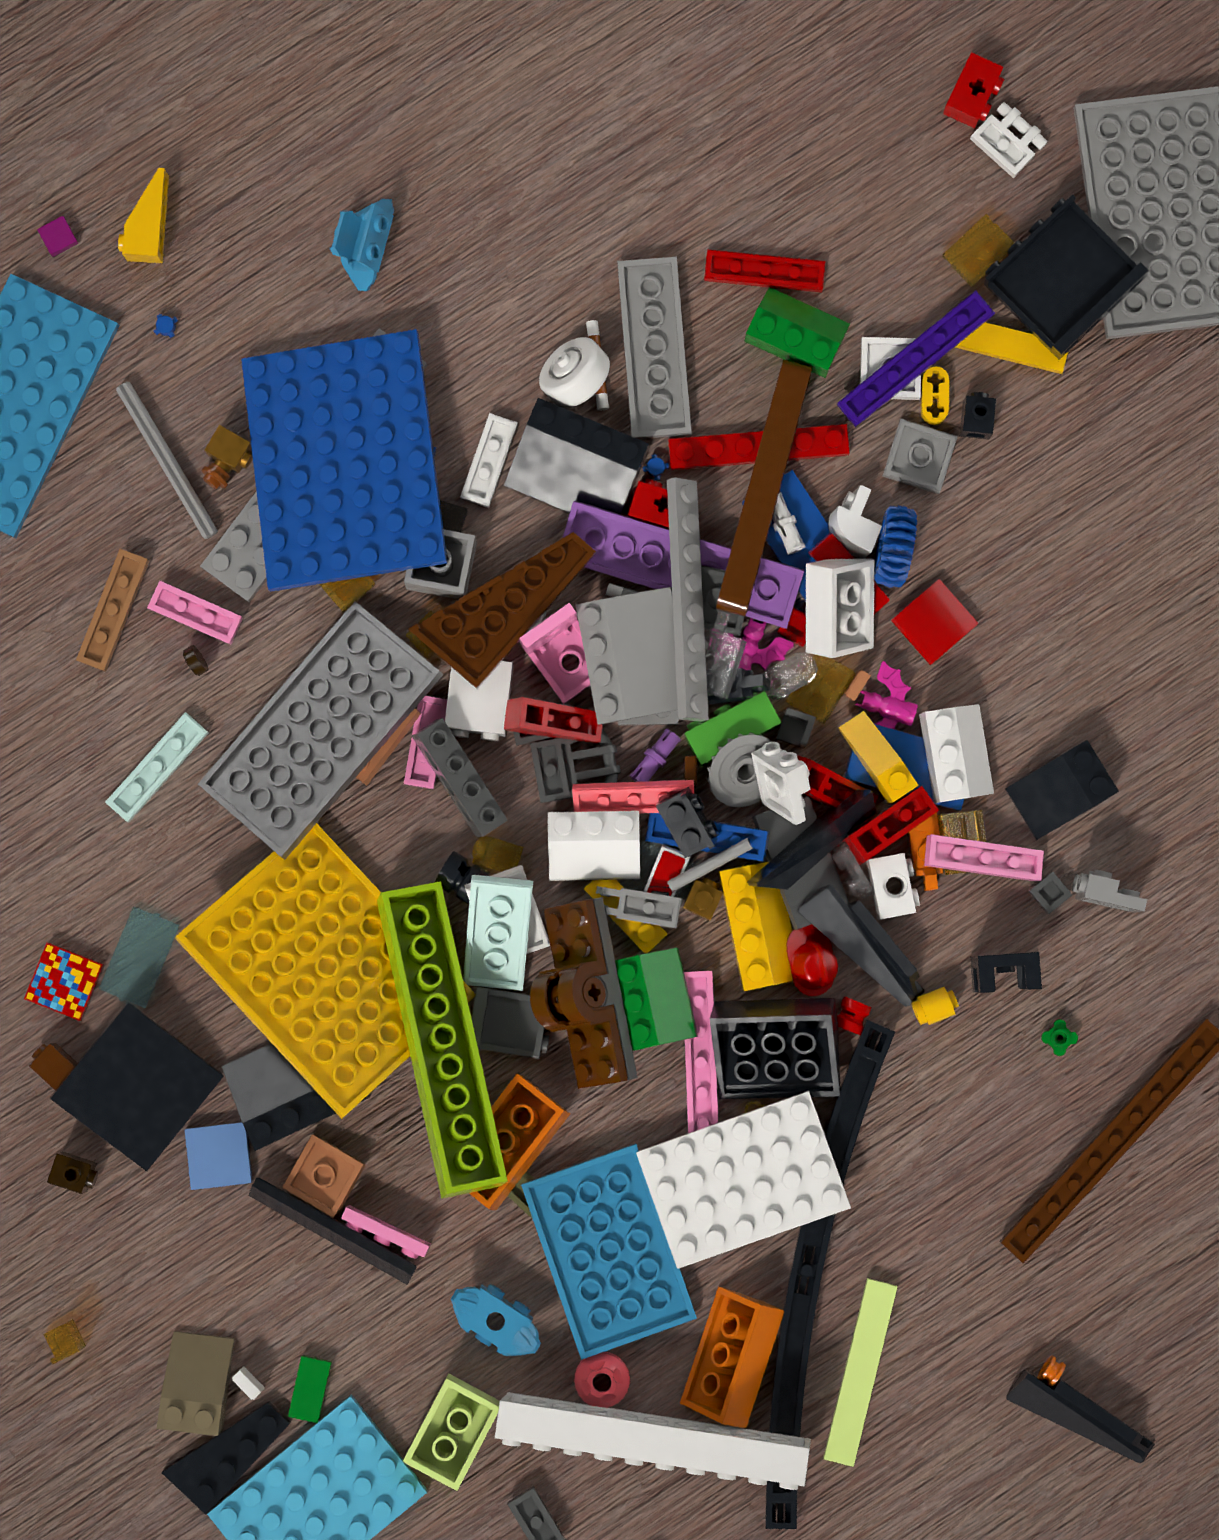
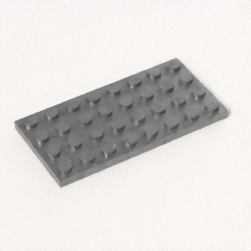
(320, 730)

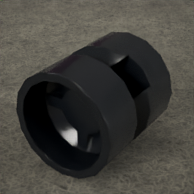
(458, 873)

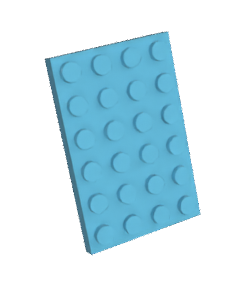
(325, 1486)

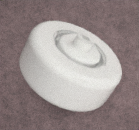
(574, 372)

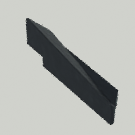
(815, 842)
(864, 941)
(1079, 1414)

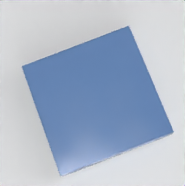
(218, 1156)

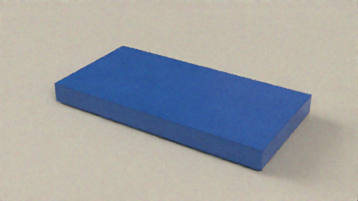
(809, 524)
(913, 754)

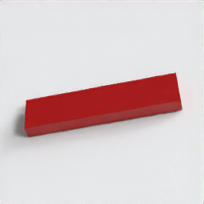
(764, 271)

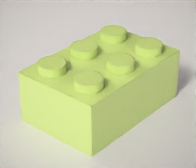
(452, 1432)

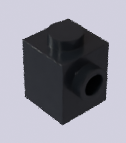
(978, 416)

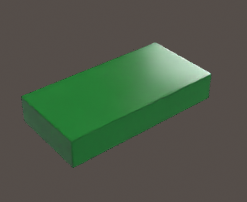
(309, 1389)

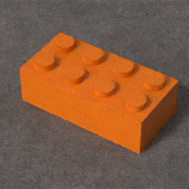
(524, 1126)

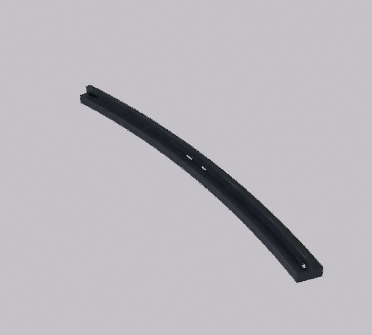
(801, 1307)

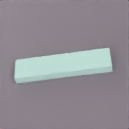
(157, 767)

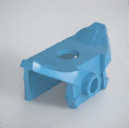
(362, 241)
(516, 1336)

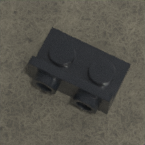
(687, 822)

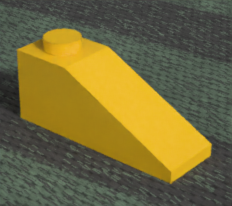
(146, 224)
(878, 757)

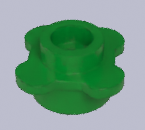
(1050, 1037)

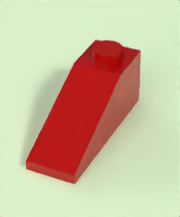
(551, 720)
(828, 786)
(891, 825)

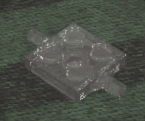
(722, 657)

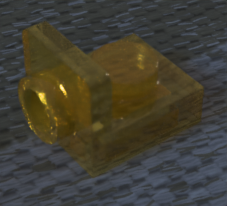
(496, 854)

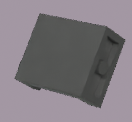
(507, 1023)

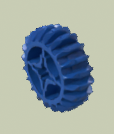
(895, 546)

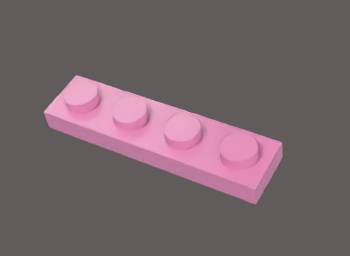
(983, 858)

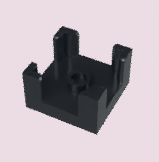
(1026, 964)

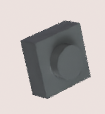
(1050, 892)

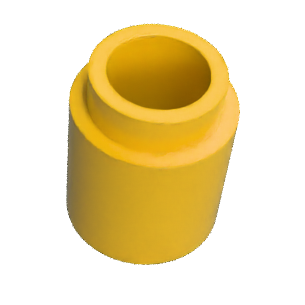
(935, 1006)

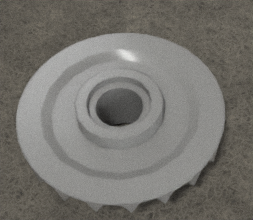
(728, 782)

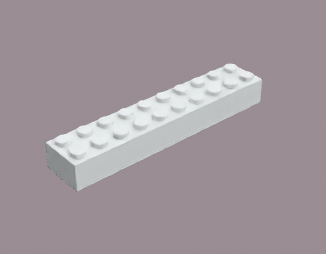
(653, 1439)

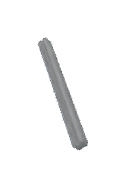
(166, 460)

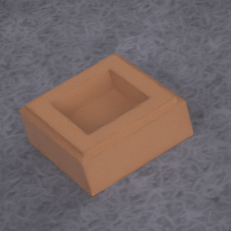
(856, 685)

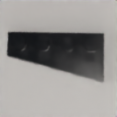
(218, 1464)

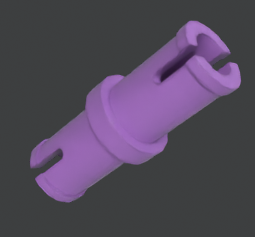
(655, 756)

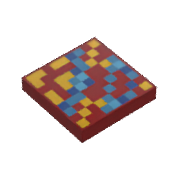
(64, 981)

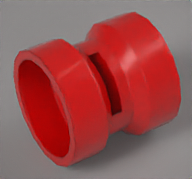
(850, 1022)

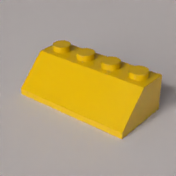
(757, 928)

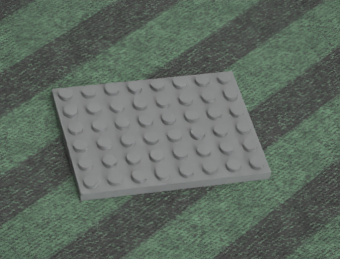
(1156, 195)

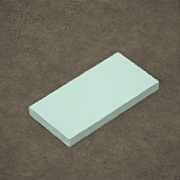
(497, 932)

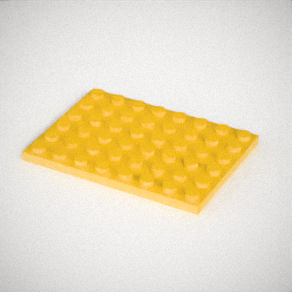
(309, 967)

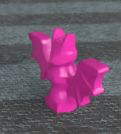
(764, 657)
(893, 707)

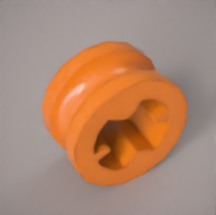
(1051, 1371)

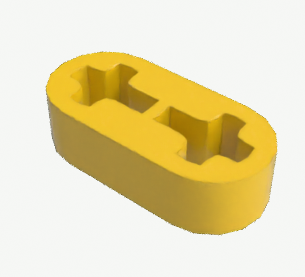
(927, 395)

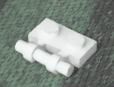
(1002, 145)

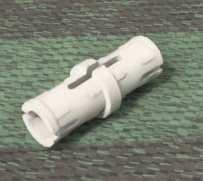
(785, 525)

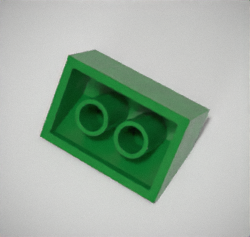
(796, 331)
(655, 999)

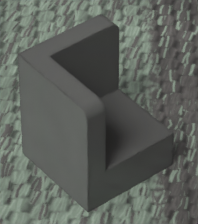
(795, 728)

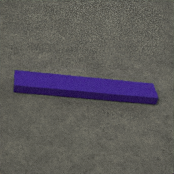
(915, 358)

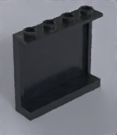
(1064, 277)

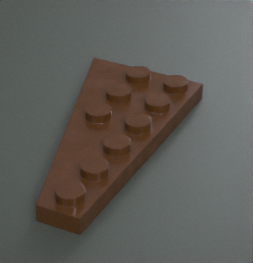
(489, 621)

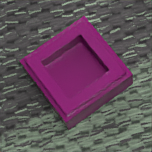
(57, 236)

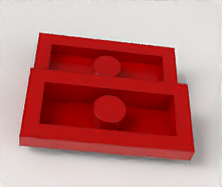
(934, 622)

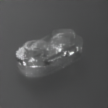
(789, 675)
(845, 860)

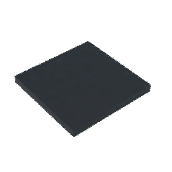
(136, 1086)

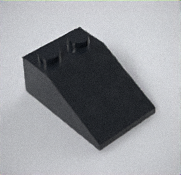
(1061, 790)

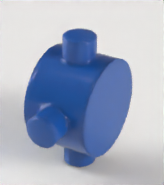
(165, 325)
(655, 467)

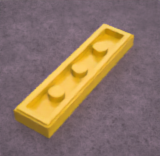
(1013, 347)

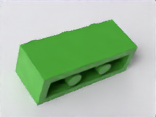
(751, 715)

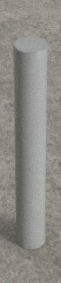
(709, 865)

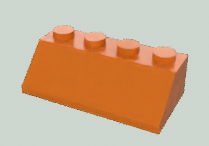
(732, 1357)

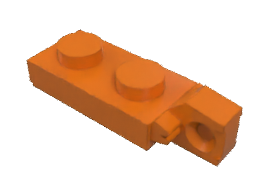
(917, 844)

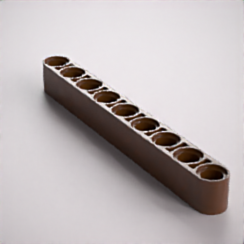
(764, 488)

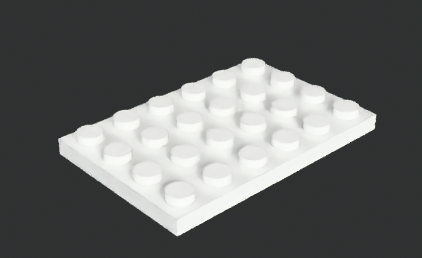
(743, 1179)

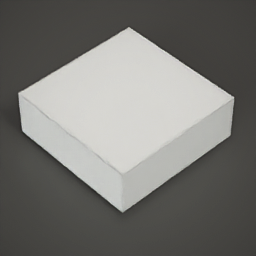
(248, 1383)

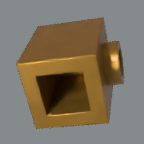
(229, 450)
(703, 898)

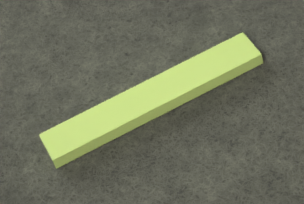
(860, 1372)

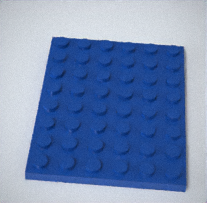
(343, 461)

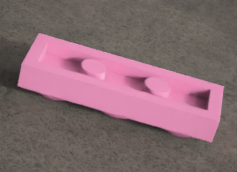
(195, 612)
(418, 770)
(385, 1232)

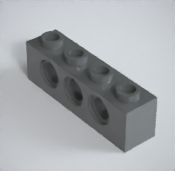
(459, 778)

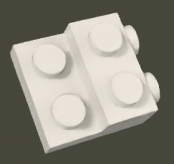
(781, 781)

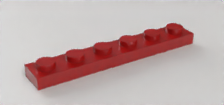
(743, 447)

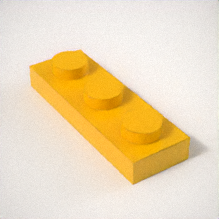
(642, 934)

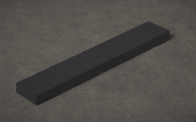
(332, 1230)

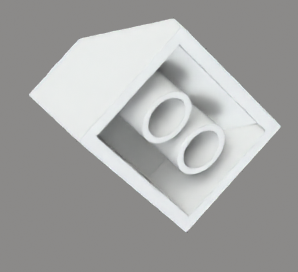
(839, 606)
(956, 753)
(593, 845)

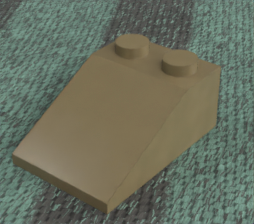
(196, 1384)

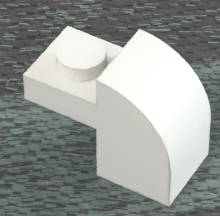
(852, 529)

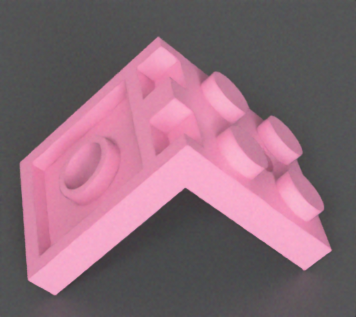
(548, 646)

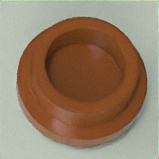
(215, 476)

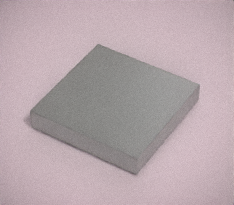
(919, 456)

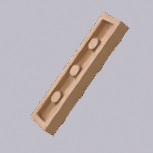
(112, 610)

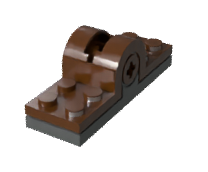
(587, 994)

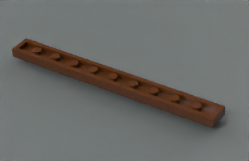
(1113, 1141)

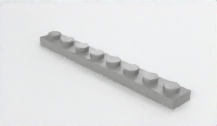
(687, 600)

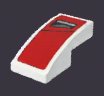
(667, 866)

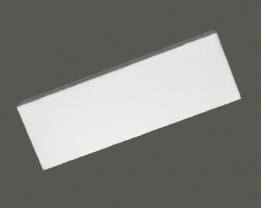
(489, 460)

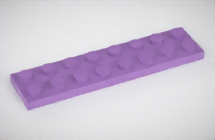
(642, 555)

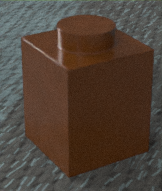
(52, 1064)

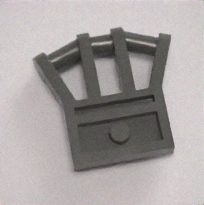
(556, 768)

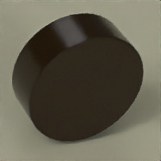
(195, 660)

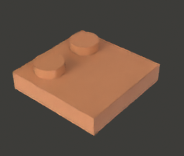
(324, 1176)

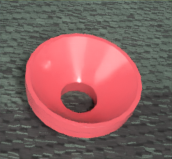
(602, 1363)

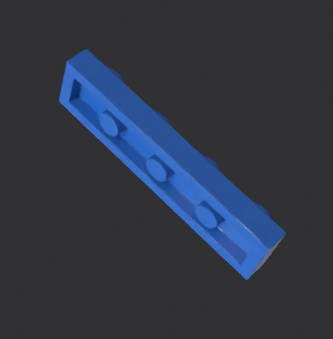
(728, 836)

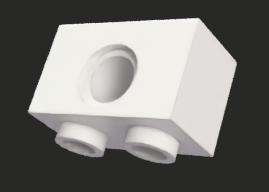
(885, 903)

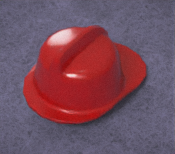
(811, 961)

